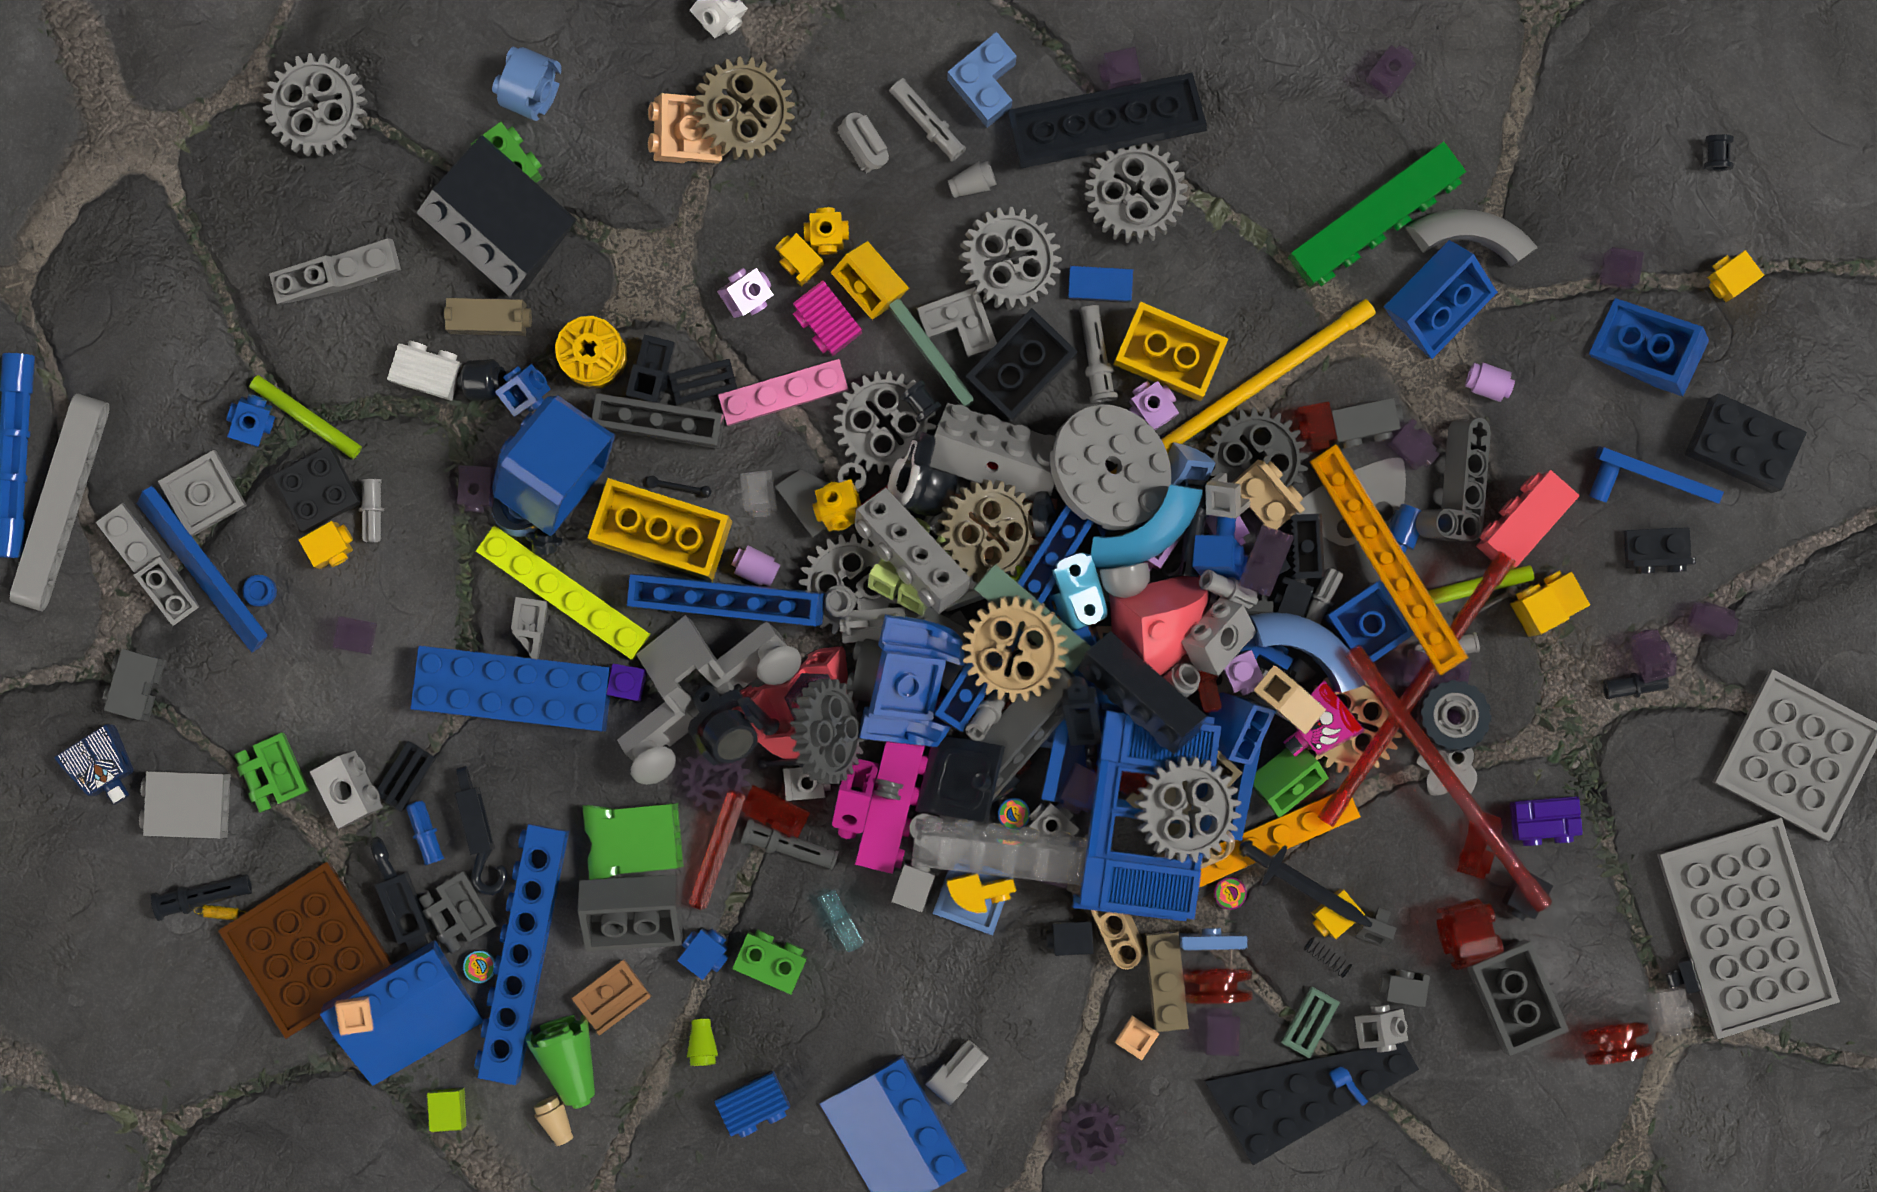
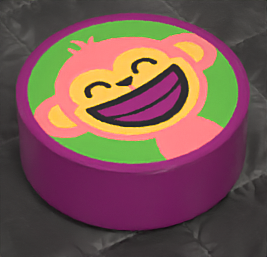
(1230, 893)

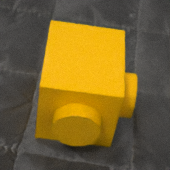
(1733, 276)
(327, 545)

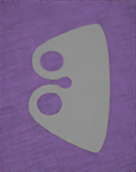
(1382, 482)

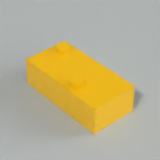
(660, 529)

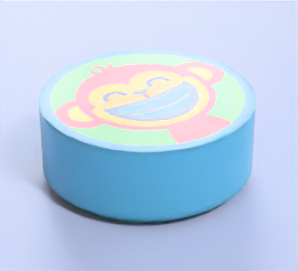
(479, 966)

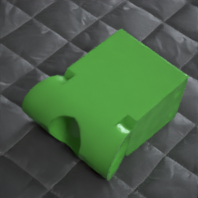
(632, 839)

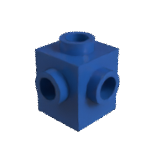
(523, 389)
(244, 429)

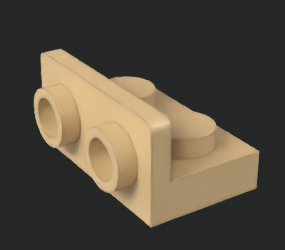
(1268, 495)

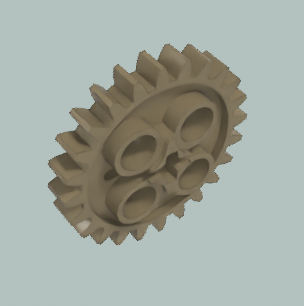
(760, 87)
(1006, 510)

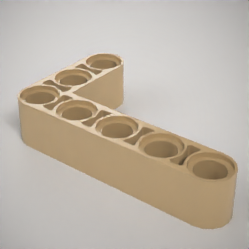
(1129, 934)

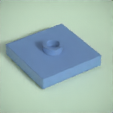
(1212, 940)

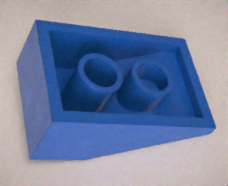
(1650, 346)

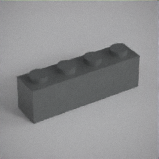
(658, 421)

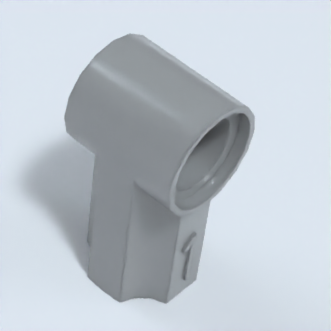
(952, 1077)

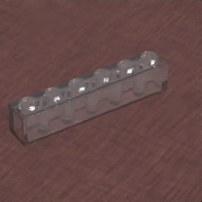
(999, 850)

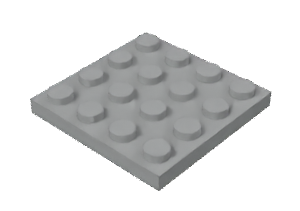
(1798, 755)

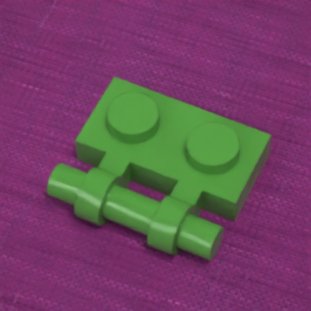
(279, 768)

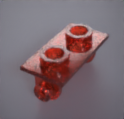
(776, 811)
(1474, 857)

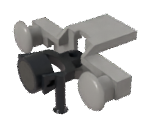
(724, 730)

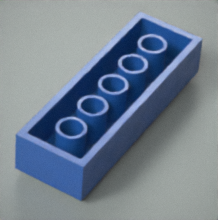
(511, 688)

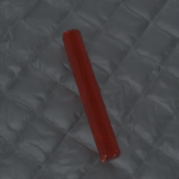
(717, 849)

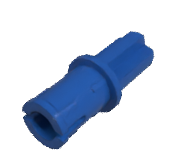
(424, 832)

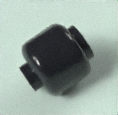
(481, 379)

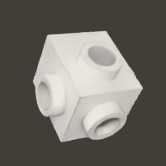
(719, 15)

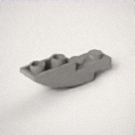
(335, 273)
(148, 563)

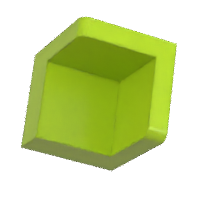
(446, 1109)

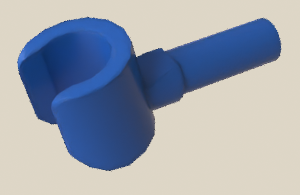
(1341, 1077)

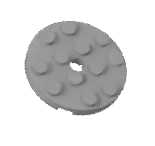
(1086, 485)

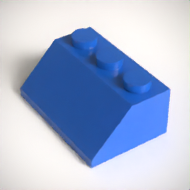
(1441, 298)

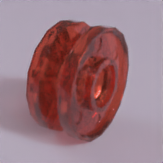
(1218, 986)
(1616, 1043)

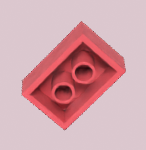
(1527, 517)

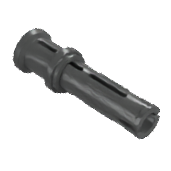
(770, 840)

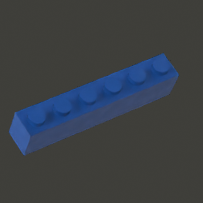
(726, 599)

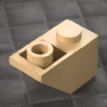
(1289, 699)

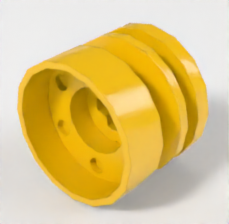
(610, 352)

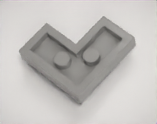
(960, 312)

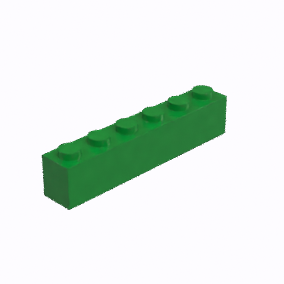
(1377, 214)

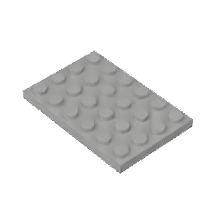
(1748, 928)

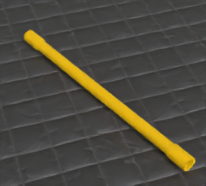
(1348, 321)

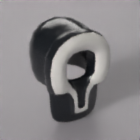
(918, 485)

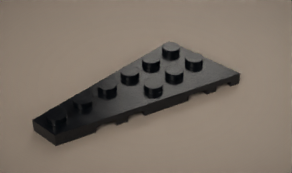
(1292, 1099)

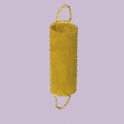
(219, 912)

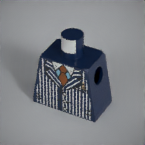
(98, 764)

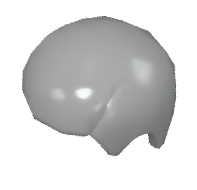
(1125, 581)

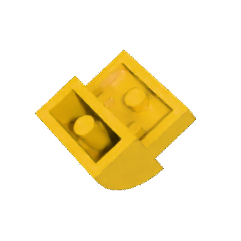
(971, 894)

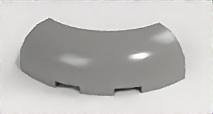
(1473, 226)

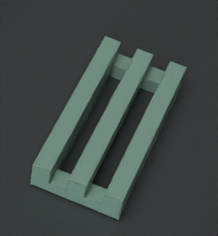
(1309, 1022)

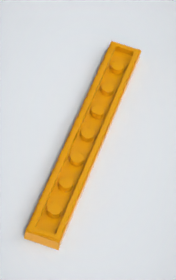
(1389, 560)

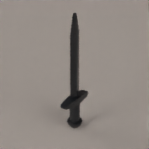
(1301, 882)

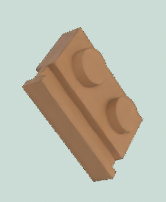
(611, 997)

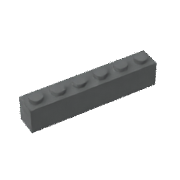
(1025, 728)

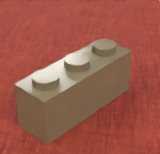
(1166, 981)

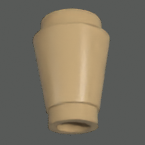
(554, 1120)

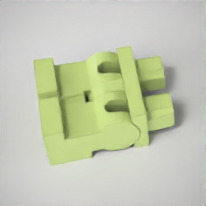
(887, 582)

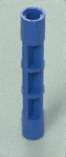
(16, 389)

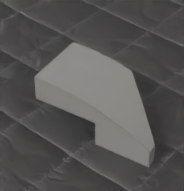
(529, 623)

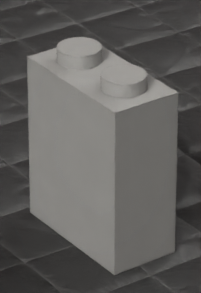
(185, 804)

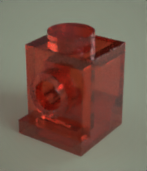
(1316, 425)

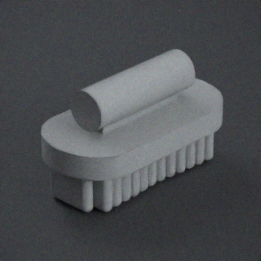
(863, 142)

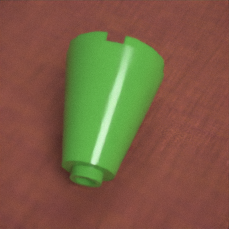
(566, 1058)

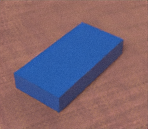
(1100, 284)

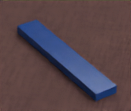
(201, 569)

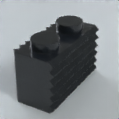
(1306, 547)

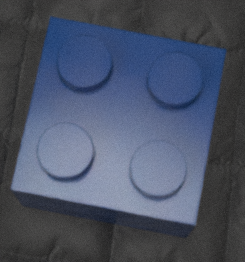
(1371, 621)

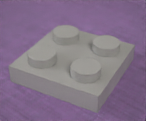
(202, 493)

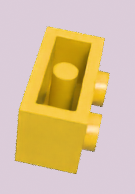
(869, 280)

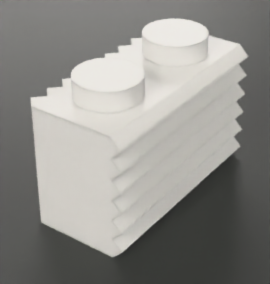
(425, 370)

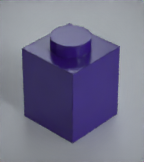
(627, 682)

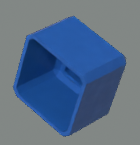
(551, 463)

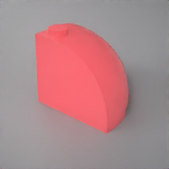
(1159, 619)

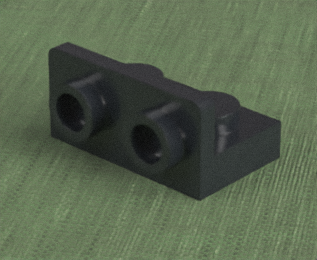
(1658, 548)

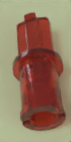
(1209, 692)

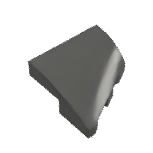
(800, 495)

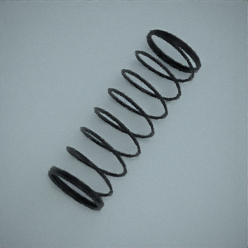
(1307, 947)

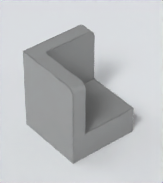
(1224, 498)

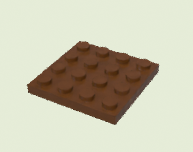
(305, 948)

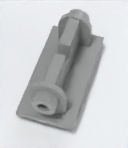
(866, 623)

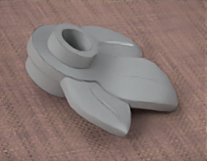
(1462, 769)

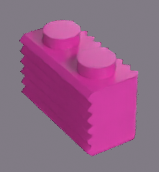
(826, 318)

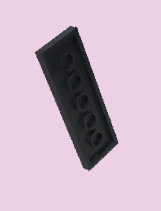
(1107, 120)

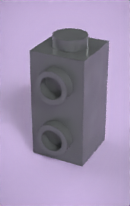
(1367, 420)

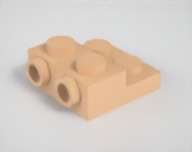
(675, 131)

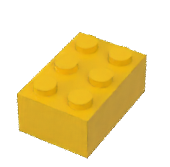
(1170, 351)

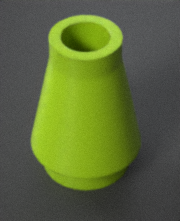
(702, 1045)

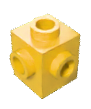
(829, 242)
(837, 505)

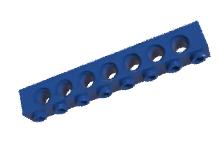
(490, 1064)

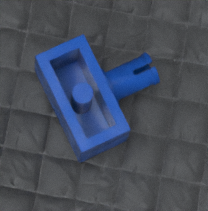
(1220, 551)

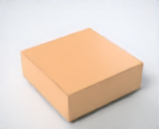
(354, 1015)
(1136, 1037)

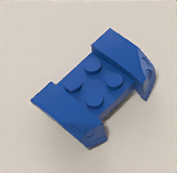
(910, 682)

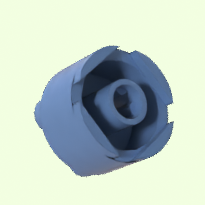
(527, 83)

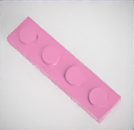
(783, 392)

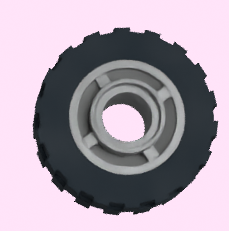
(1471, 707)

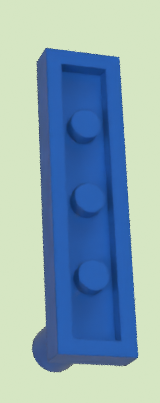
(1613, 461)

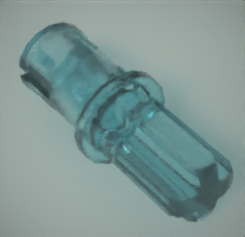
(840, 921)

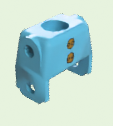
(1077, 593)

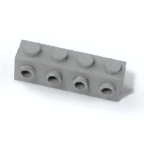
(911, 551)

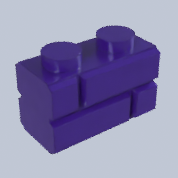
(1546, 819)

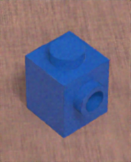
(704, 952)

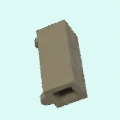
(487, 316)

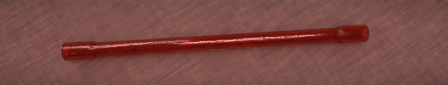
(1368, 672)
(1340, 799)

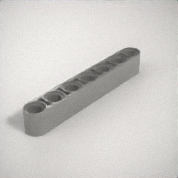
(59, 502)

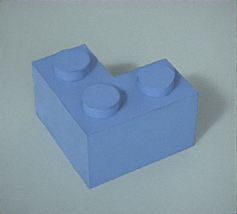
(977, 76)

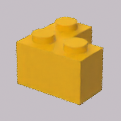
(1549, 605)

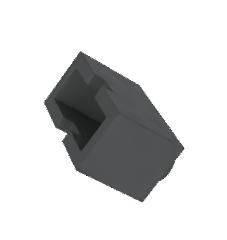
(132, 684)

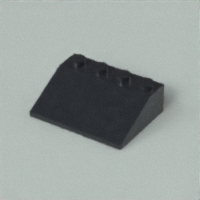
(497, 217)

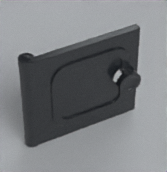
(960, 779)

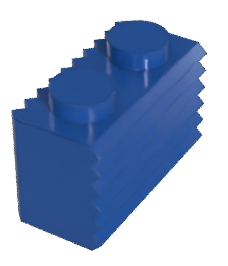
(753, 1104)

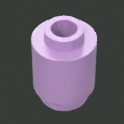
(1489, 381)
(755, 566)

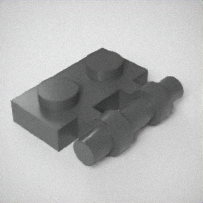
(466, 908)

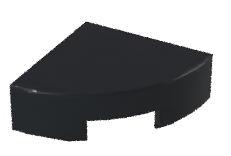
(1043, 514)

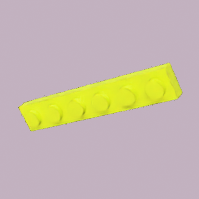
(563, 592)

